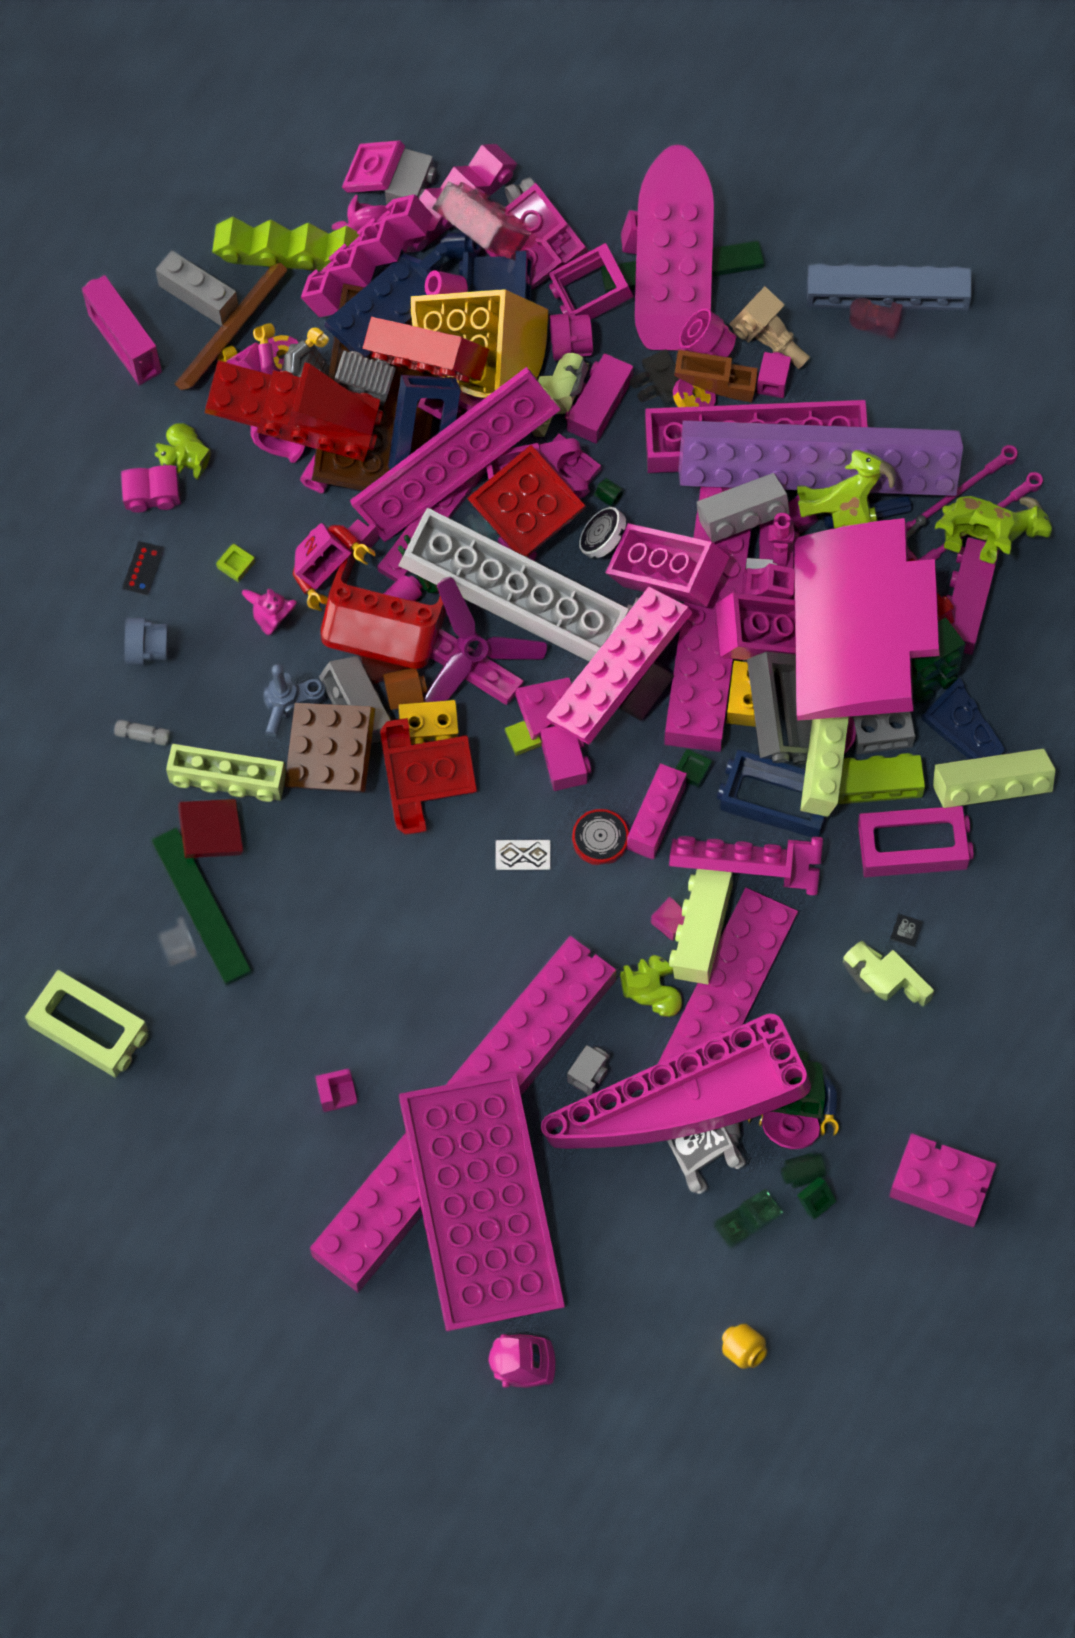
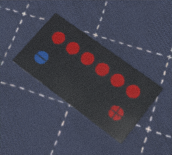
(143, 568)

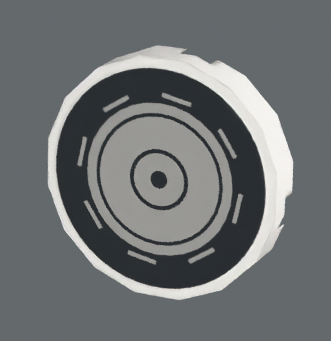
(602, 532)

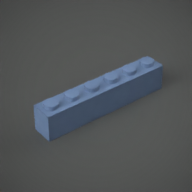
(911, 286)

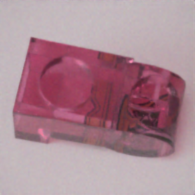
(875, 318)

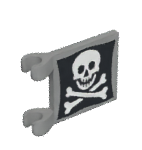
(699, 1150)

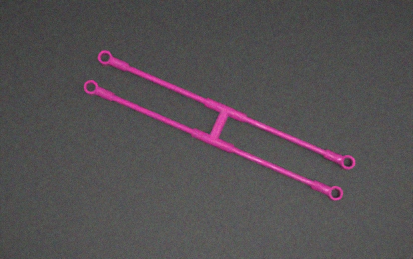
(990, 468)

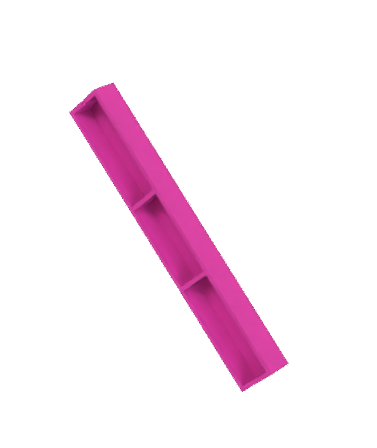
(519, 1043)

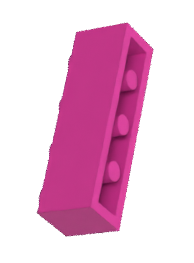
(970, 591)

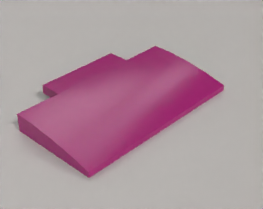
(861, 620)

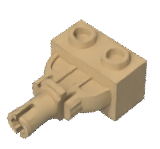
(760, 321)

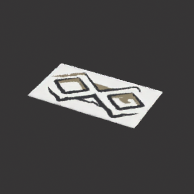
(522, 854)

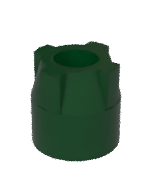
(609, 492)

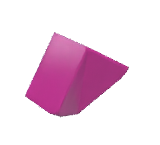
(800, 523)
(668, 918)

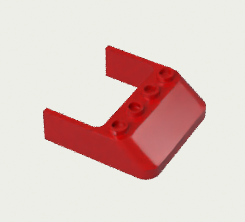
(379, 623)

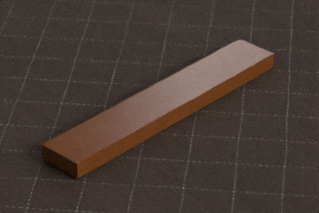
(231, 326)

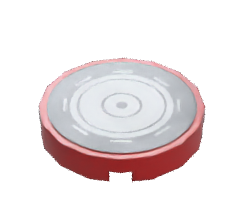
(600, 837)

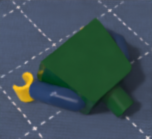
(819, 1100)

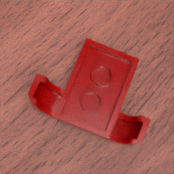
(423, 772)

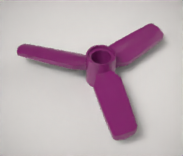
(464, 626)

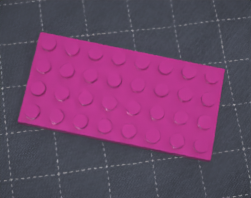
(481, 1201)

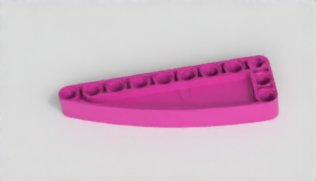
(709, 1098)

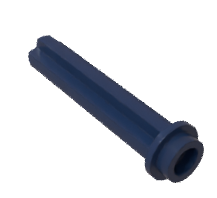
(883, 509)

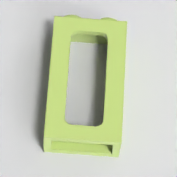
(108, 1060)

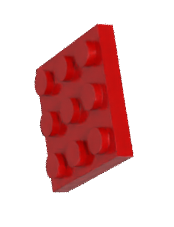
(526, 502)

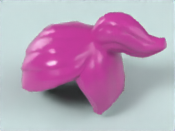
(360, 214)

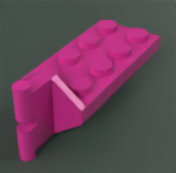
(750, 859)

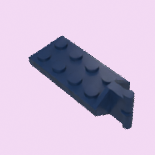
(384, 298)

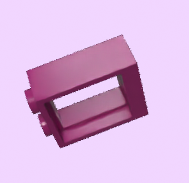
(582, 266)

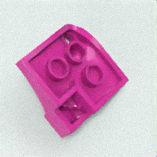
(551, 237)

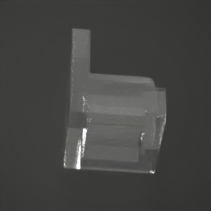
(177, 943)

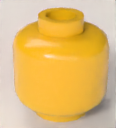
(744, 1346)

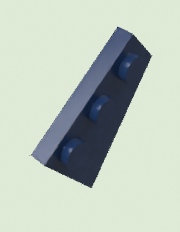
(961, 724)

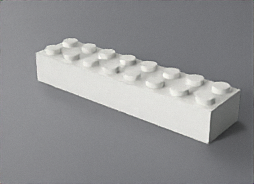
(512, 585)

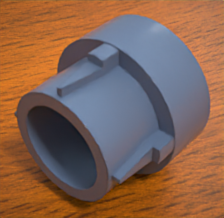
(145, 641)

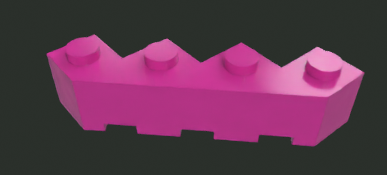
(486, 171)
(377, 245)

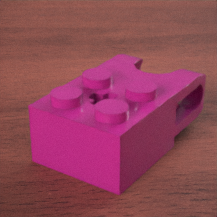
(555, 454)

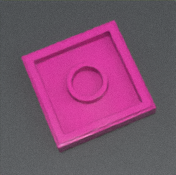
(373, 166)

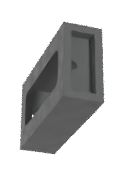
(766, 708)

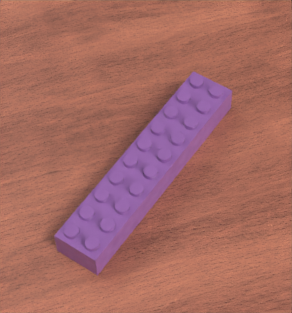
(817, 455)

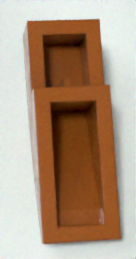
(716, 375)

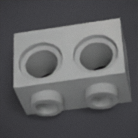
(884, 736)

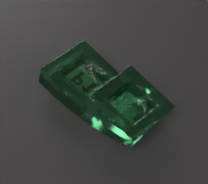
(748, 1218)

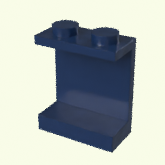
(498, 273)

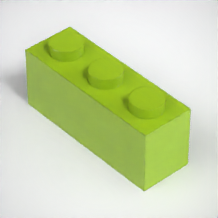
(881, 779)

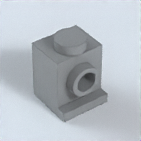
(588, 1069)

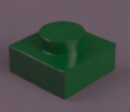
(695, 766)
(816, 1198)

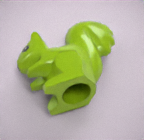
(186, 450)
(646, 988)

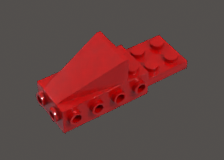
(297, 409)

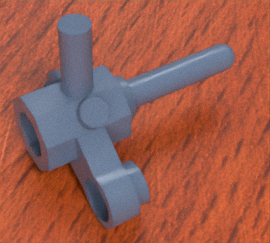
(283, 695)

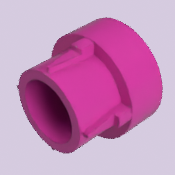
(707, 334)
(570, 335)

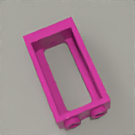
(121, 330)
(914, 861)

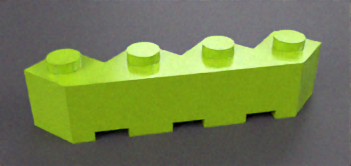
(274, 244)

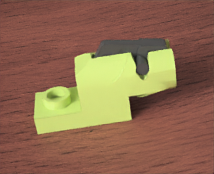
(563, 385)
(886, 975)

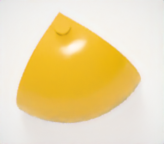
(494, 319)

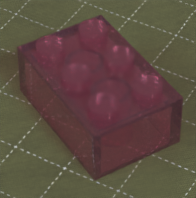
(482, 219)

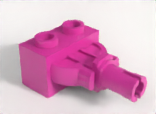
(777, 540)

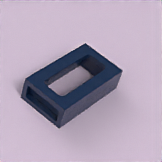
(410, 391)
(777, 774)

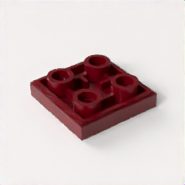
(210, 828)

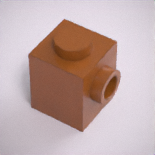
(404, 687)

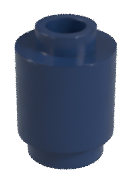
(459, 243)

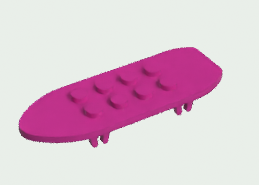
(673, 247)

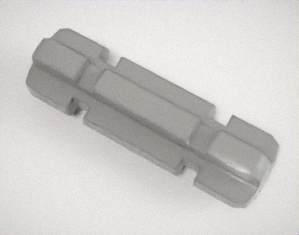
(142, 732)

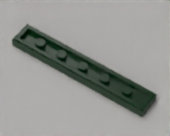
(724, 261)
(201, 907)

